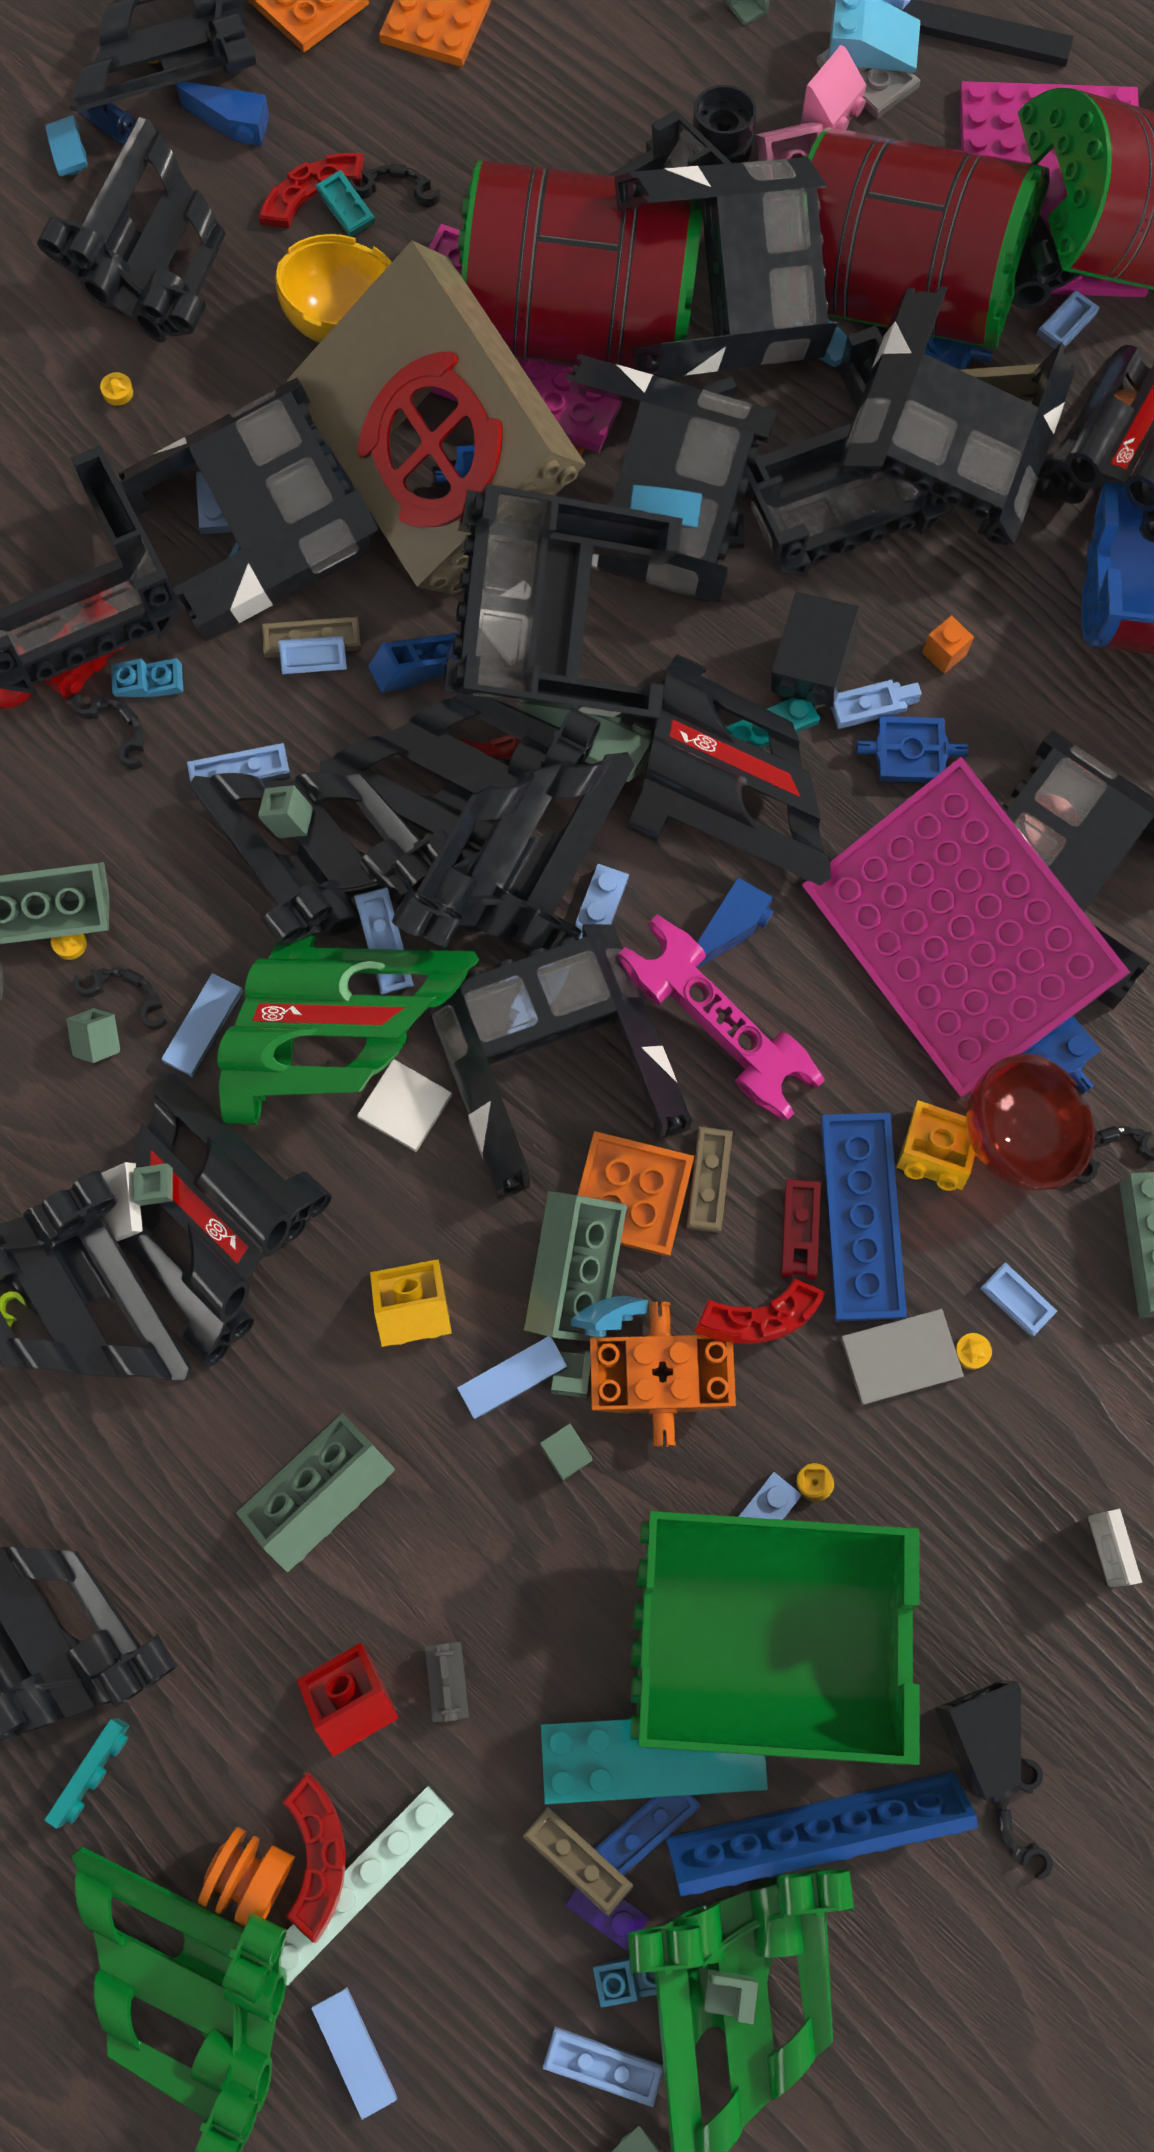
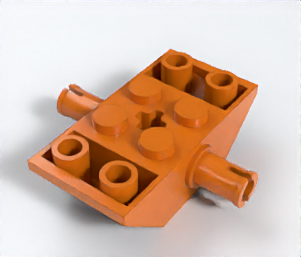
(698, 1379)

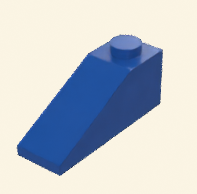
(231, 112)
(410, 661)
(735, 919)

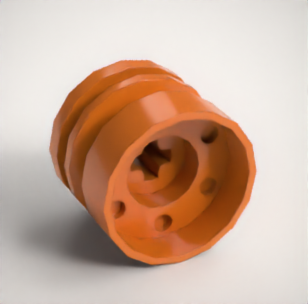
(245, 1878)

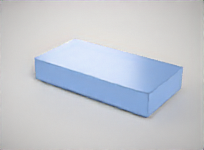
(1067, 320)
(312, 654)
(1018, 1299)

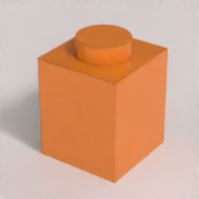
(947, 644)

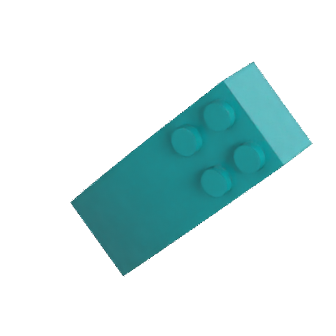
(604, 1764)

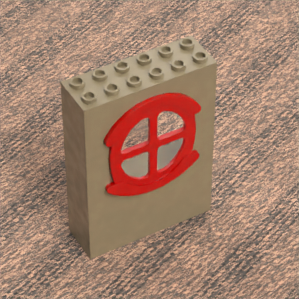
(378, 364)

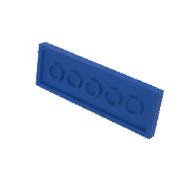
(863, 1217)

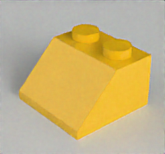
(410, 1303)

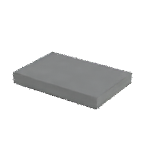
(883, 87)
(901, 1357)

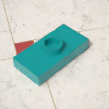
(345, 203)

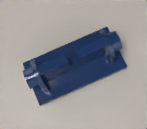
(111, 121)

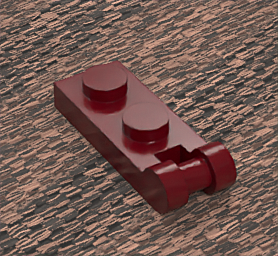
(800, 1227)

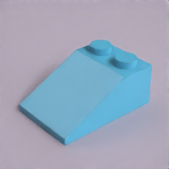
(875, 34)

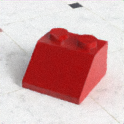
(346, 1699)

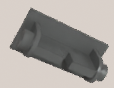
(446, 1682)

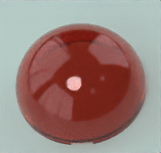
(1030, 1123)

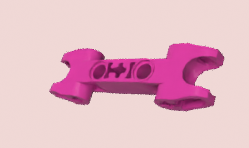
(766, 1060)

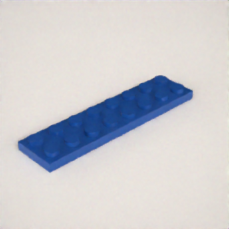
(819, 1833)

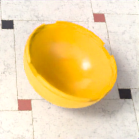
(324, 280)

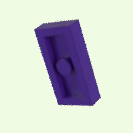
(616, 1926)

